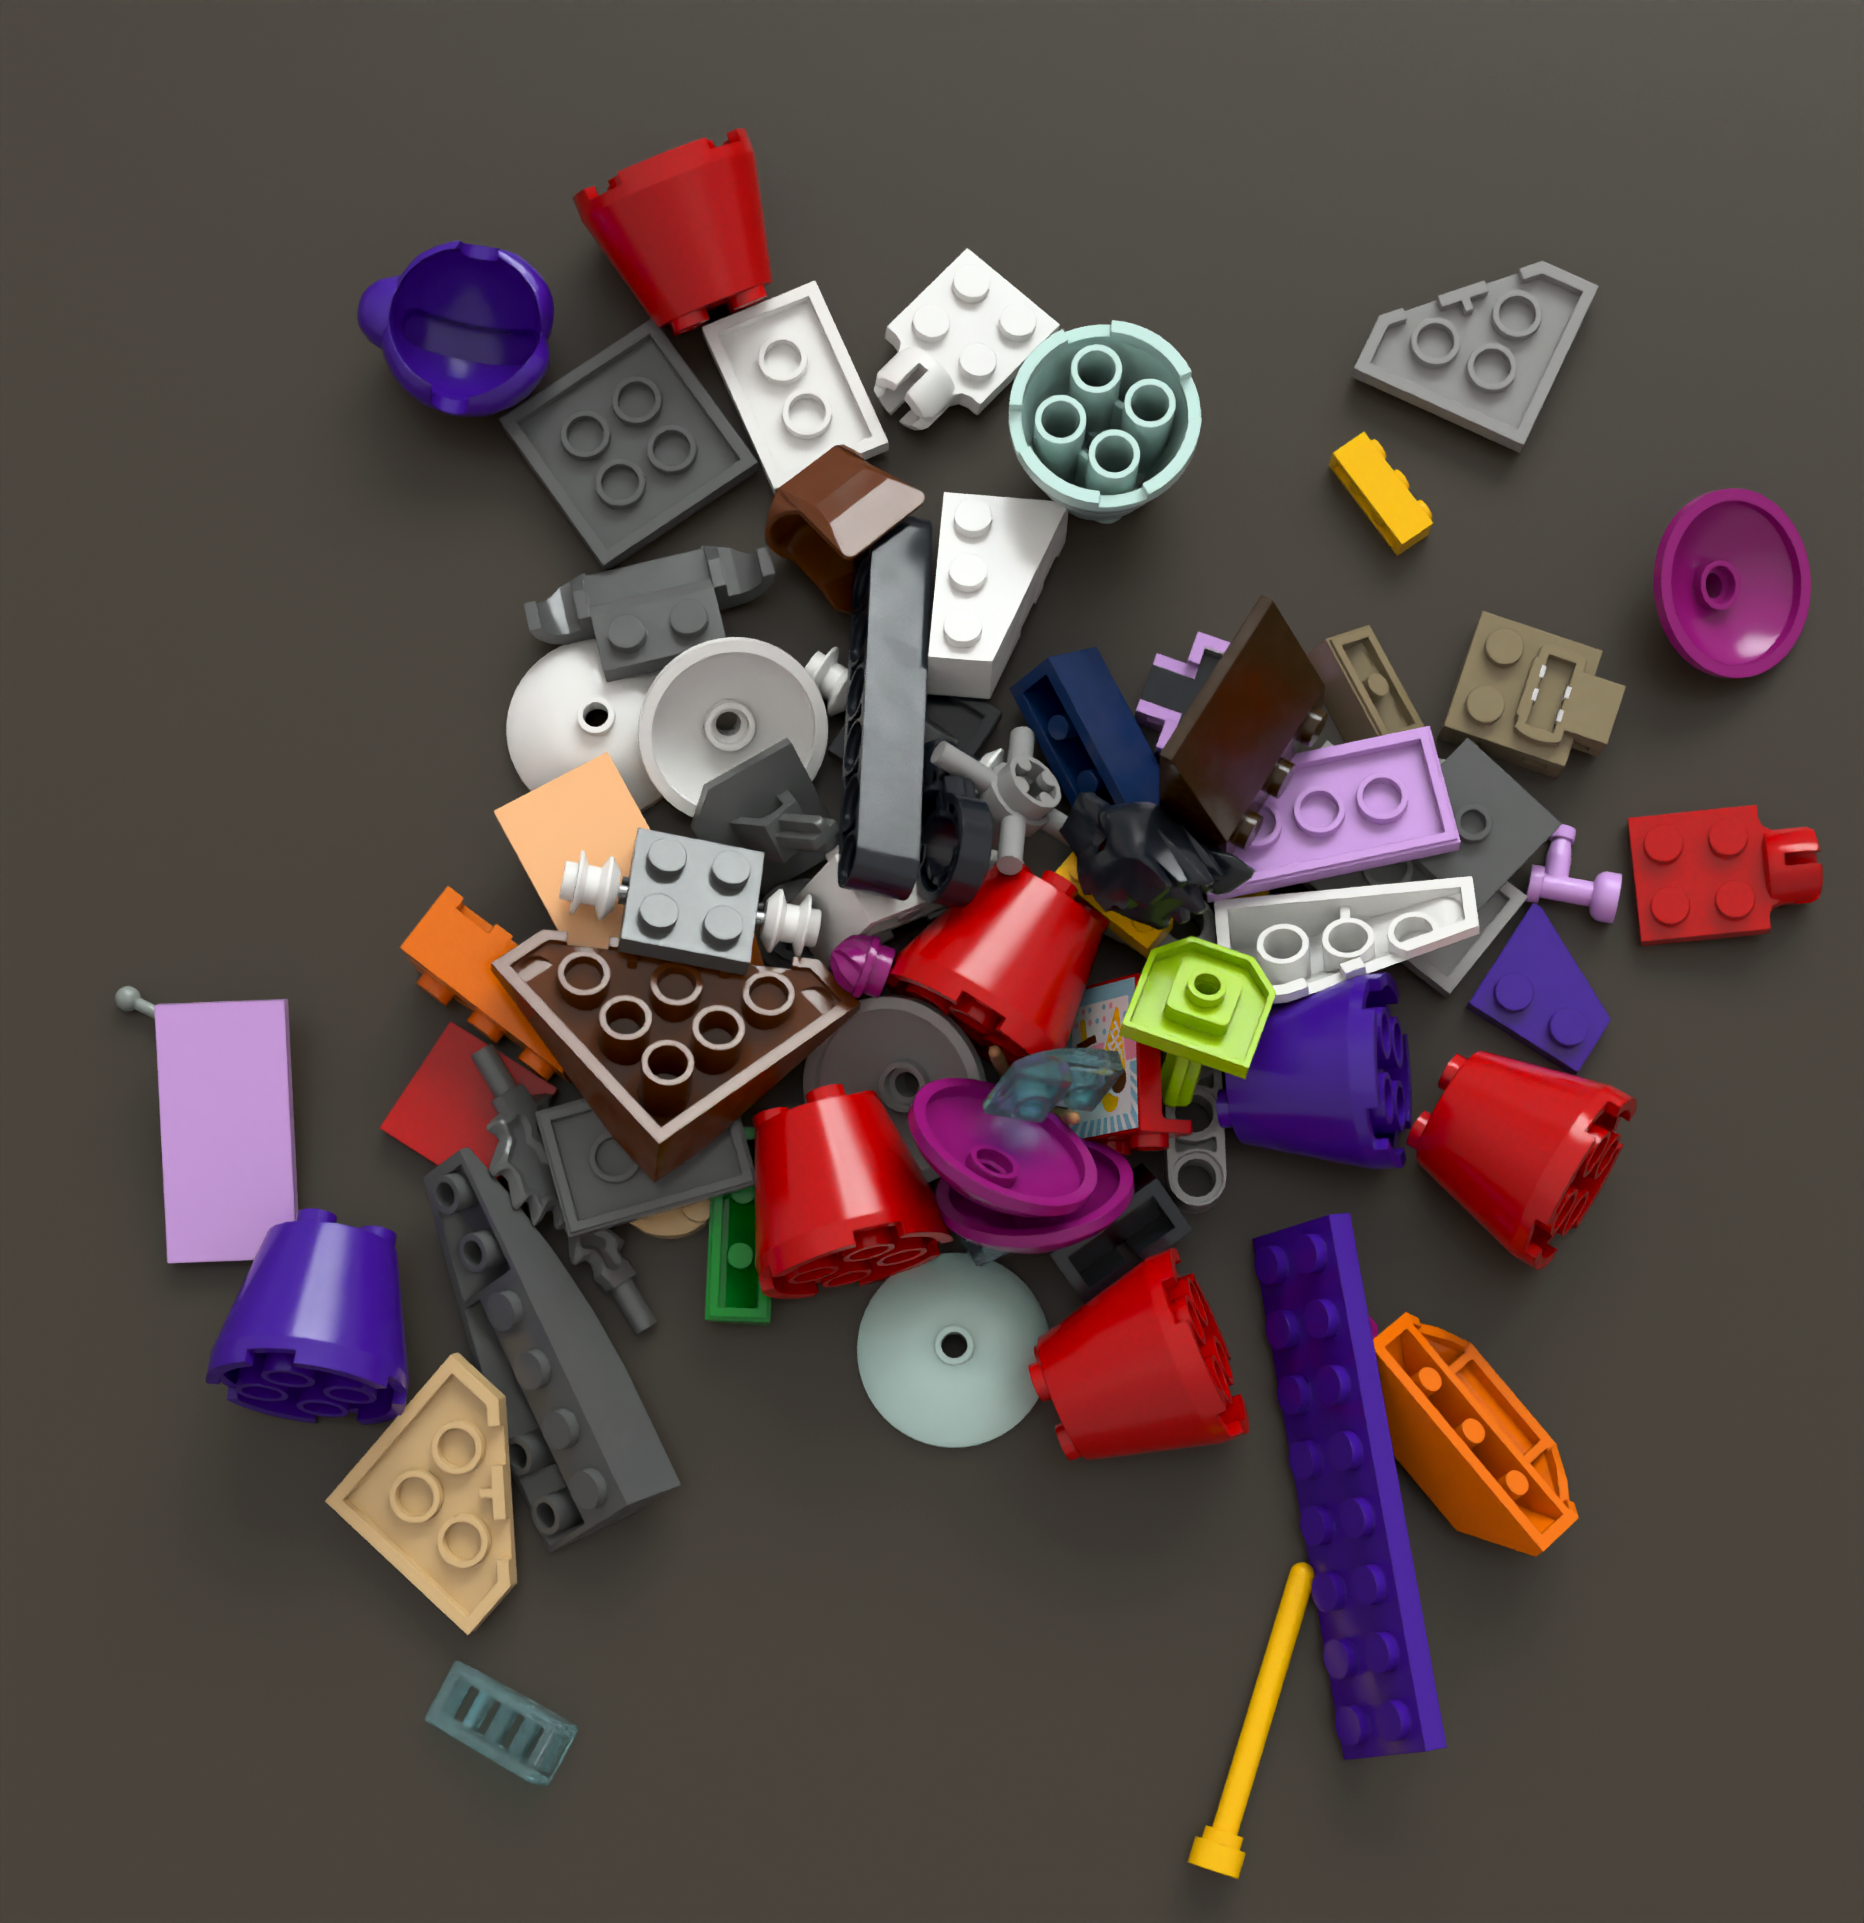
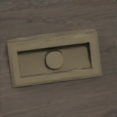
(1362, 687)

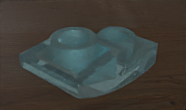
(1054, 1078)

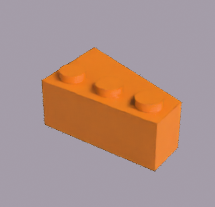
(455, 957)

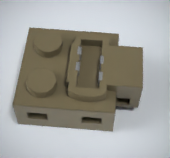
(1530, 697)

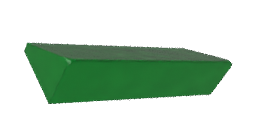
(732, 1278)

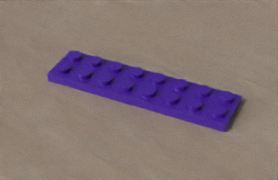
(1348, 1490)

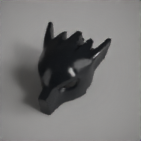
(1146, 861)

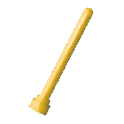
(1219, 1844)

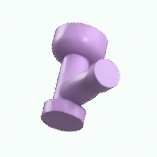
(1554, 882)

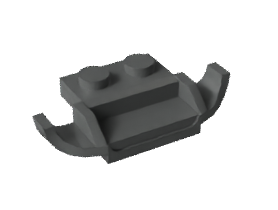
(651, 608)

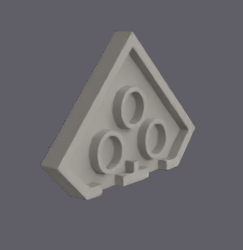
(1481, 350)

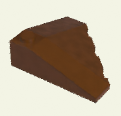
(667, 1044)

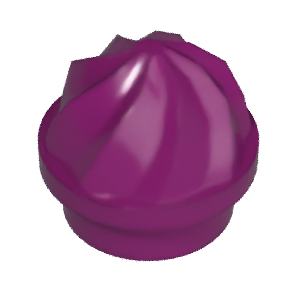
(862, 965)

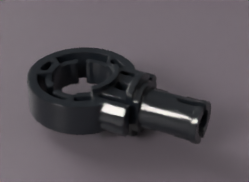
(953, 836)

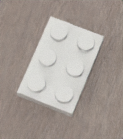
(793, 383)

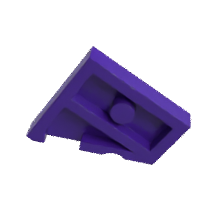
(1541, 995)

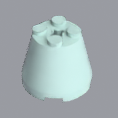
(1111, 393)

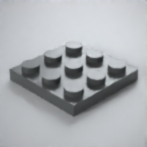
(629, 444)

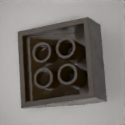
(1243, 733)

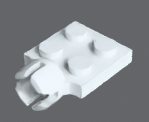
(959, 343)

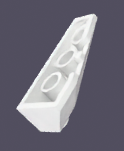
(1343, 933)

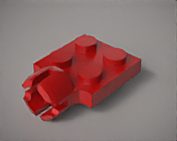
(1717, 873)

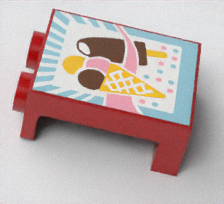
(1132, 1108)

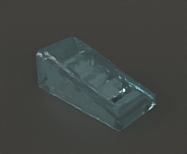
(549, 1749)

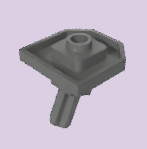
(768, 809)

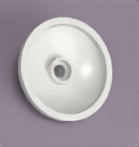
(723, 675)
(549, 726)

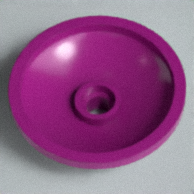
(1753, 578)
(998, 1159)
(1042, 1235)

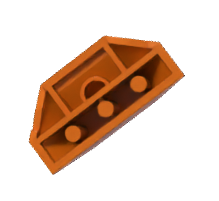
(1470, 1439)

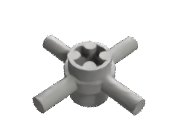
(1017, 792)

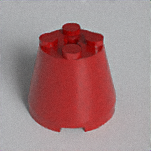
(685, 230)
(1006, 962)
(1521, 1147)
(838, 1196)
(1140, 1368)

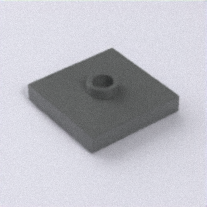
(1495, 823)

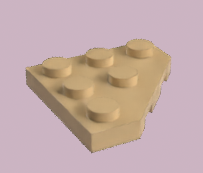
(441, 1494)

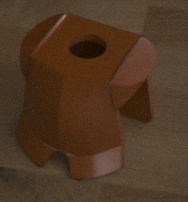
(834, 515)

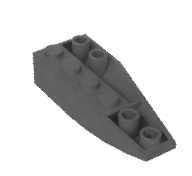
(572, 1411)

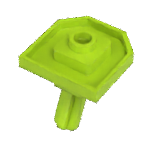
(1201, 1010)

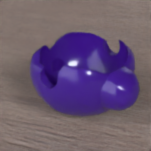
(462, 328)

